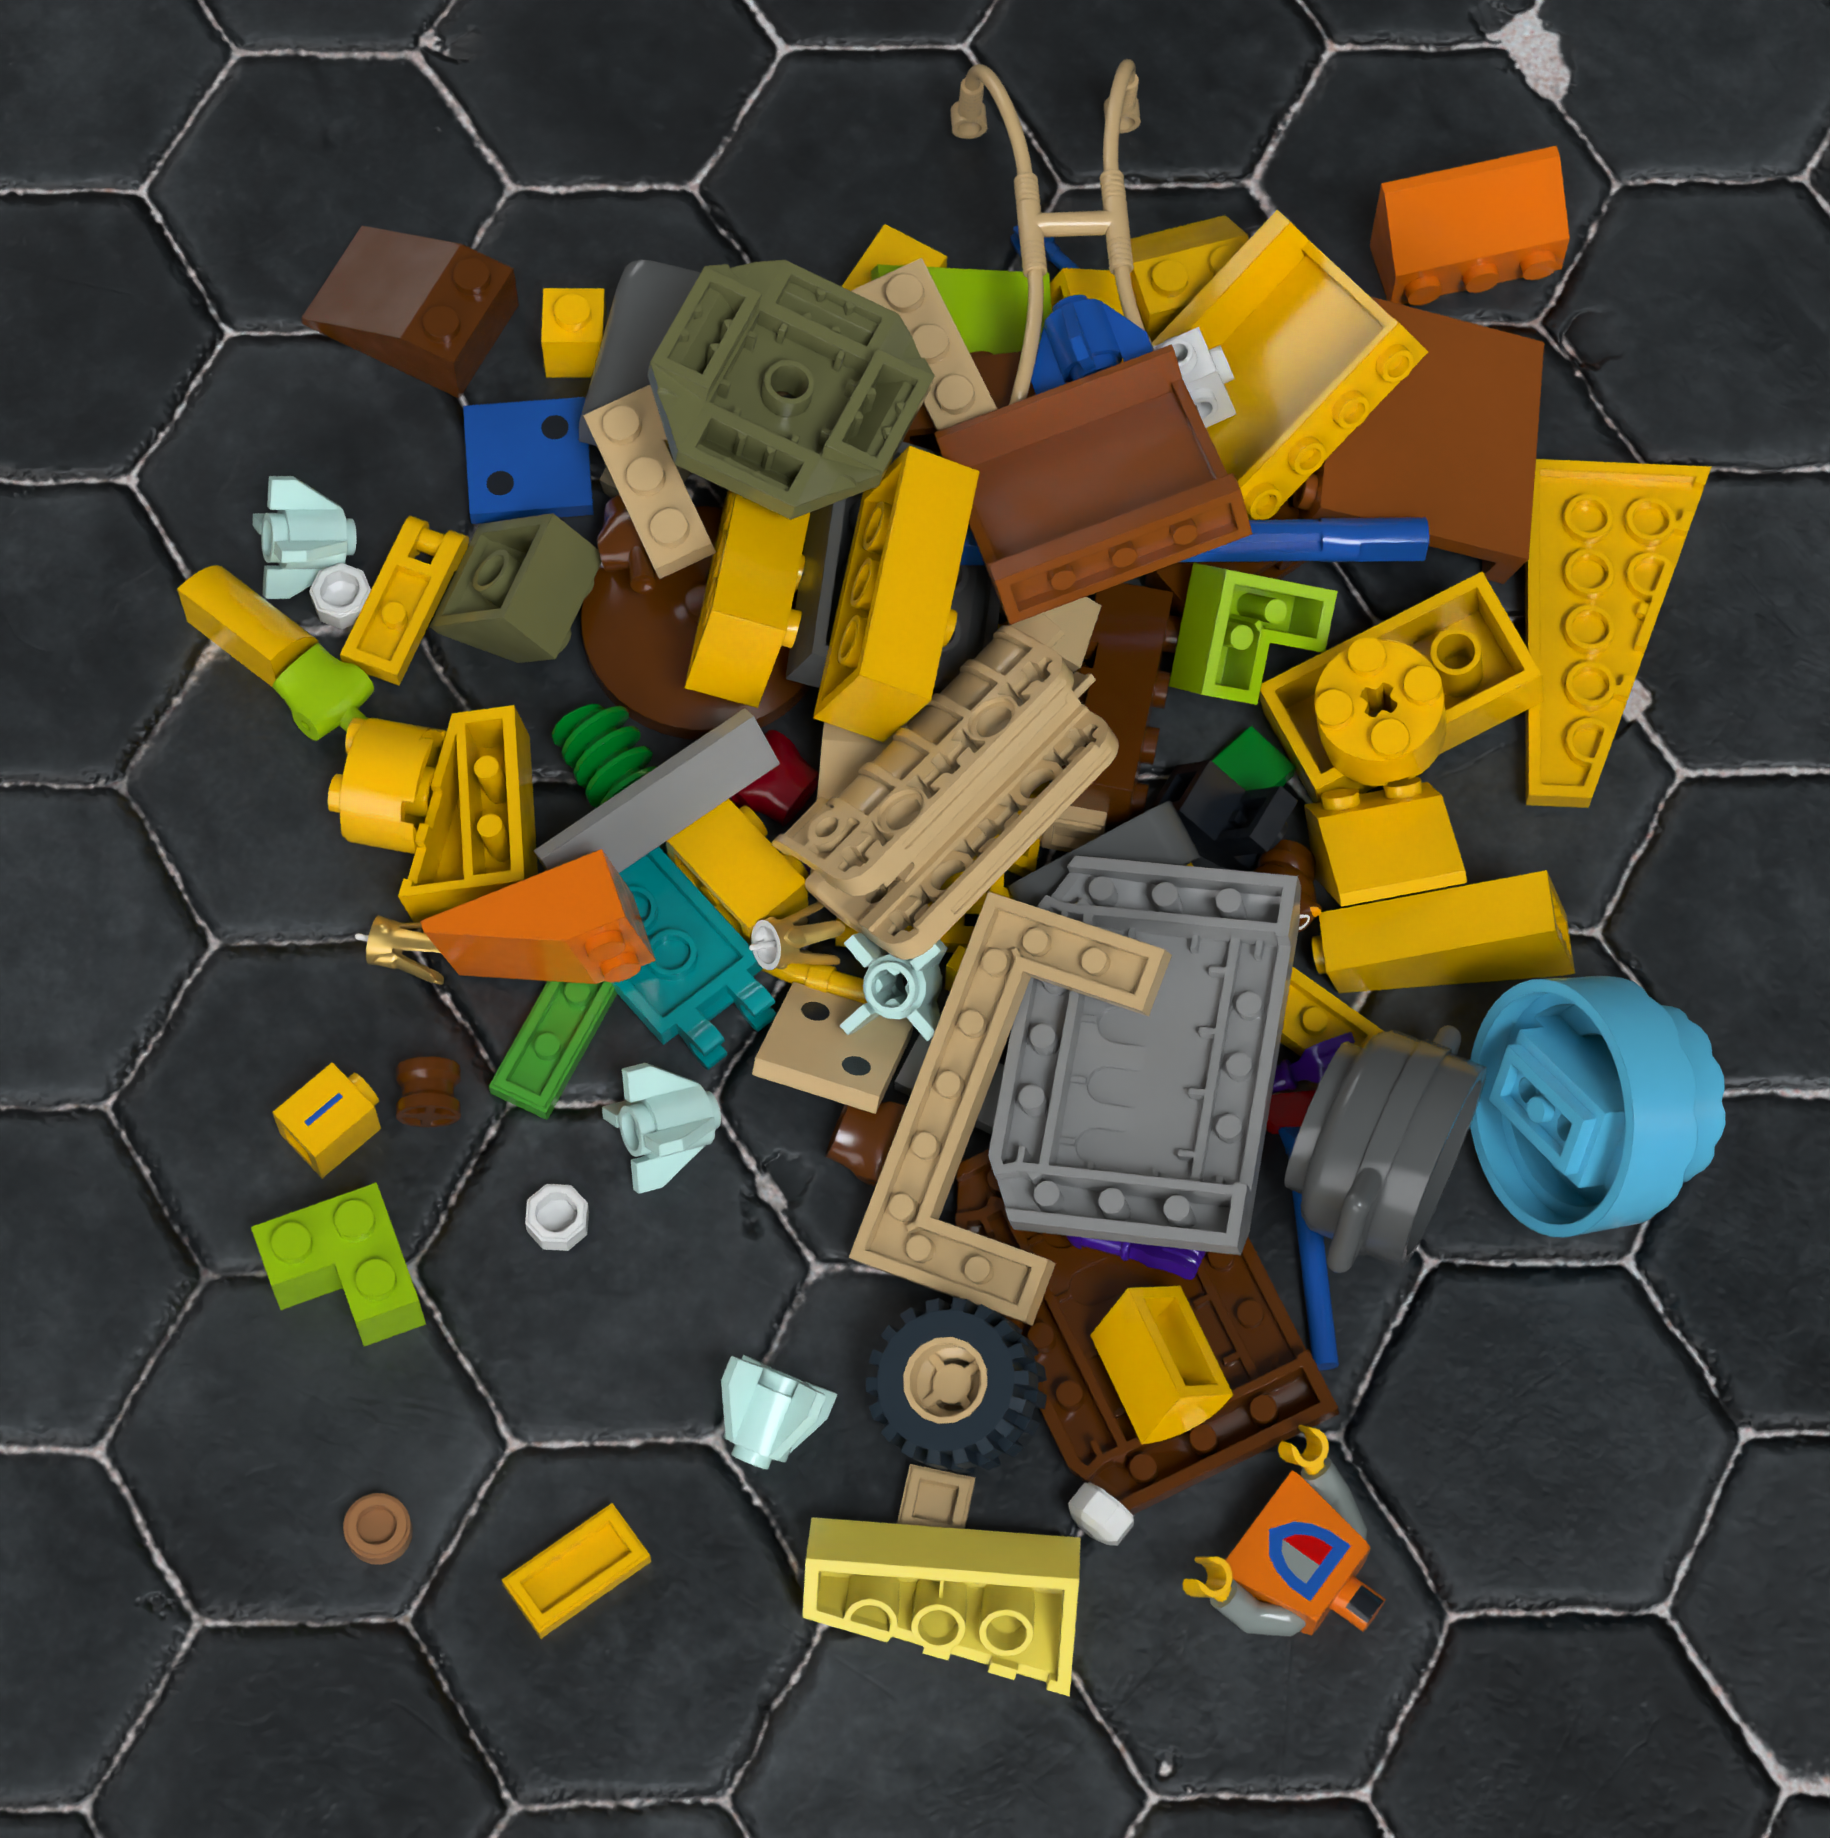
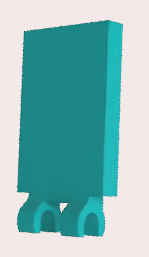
(698, 962)

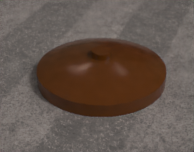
(645, 644)

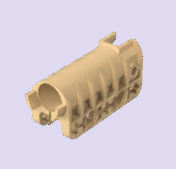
(953, 788)

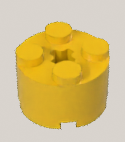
(1373, 678)
(385, 782)

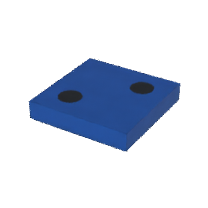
(527, 460)

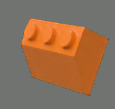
(1471, 227)

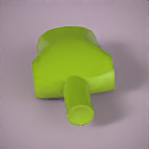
(323, 692)

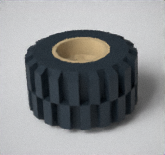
(956, 1386)

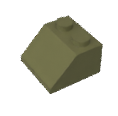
(519, 588)

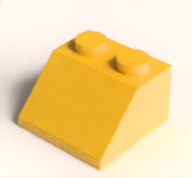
(1177, 265)
(1383, 842)

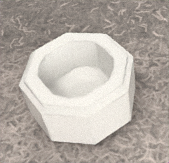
(339, 595)
(557, 1217)
(1100, 1514)

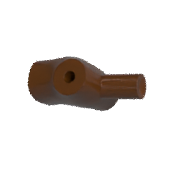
(623, 549)
(864, 1139)

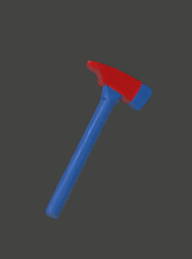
(1285, 1119)

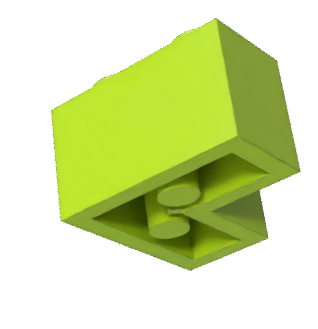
(1232, 622)
(344, 1246)

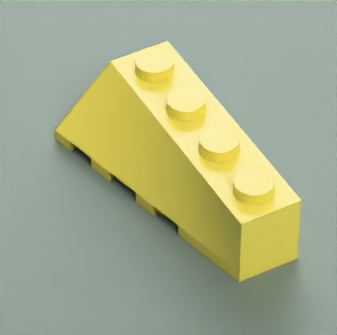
(951, 1591)

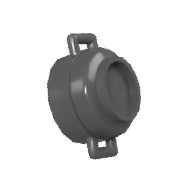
(1383, 1143)

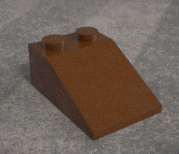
(416, 305)

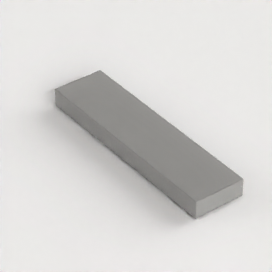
(668, 796)

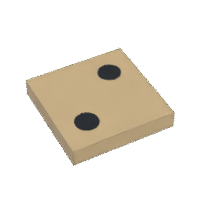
(817, 1056)

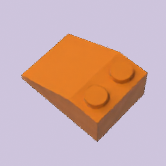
(551, 927)

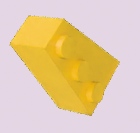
(478, 817)

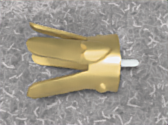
(388, 941)
(779, 941)

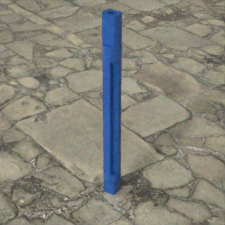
(1307, 541)

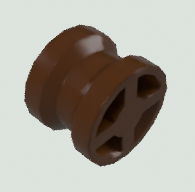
(428, 1092)

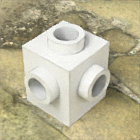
(1204, 375)

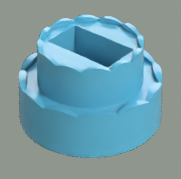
(1592, 1103)

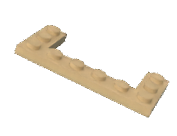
(647, 477)
(902, 1220)

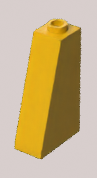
(1448, 937)

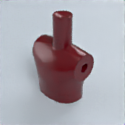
(783, 788)

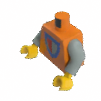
(1296, 1554)

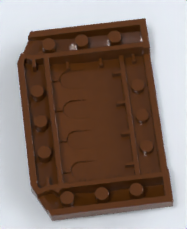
(1240, 1315)

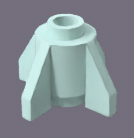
(301, 537)
(886, 991)
(664, 1120)
(769, 1411)

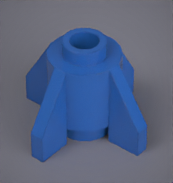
(1082, 340)

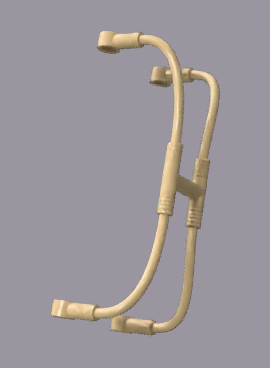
(1121, 116)

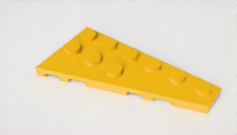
(1592, 596)

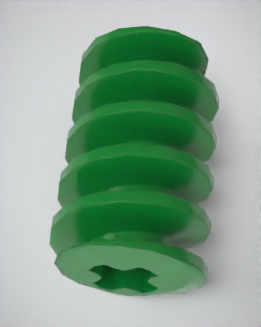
(602, 750)

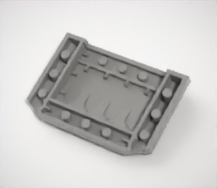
(1161, 1117)

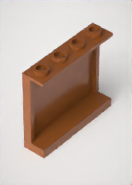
(1446, 444)
(1094, 485)

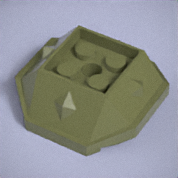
(794, 333)

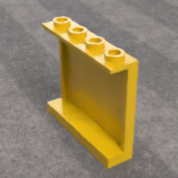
(1304, 359)

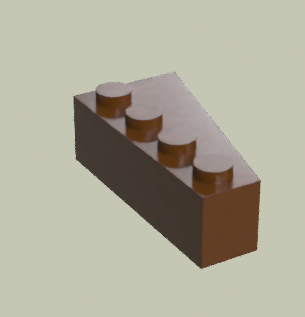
(1126, 663)

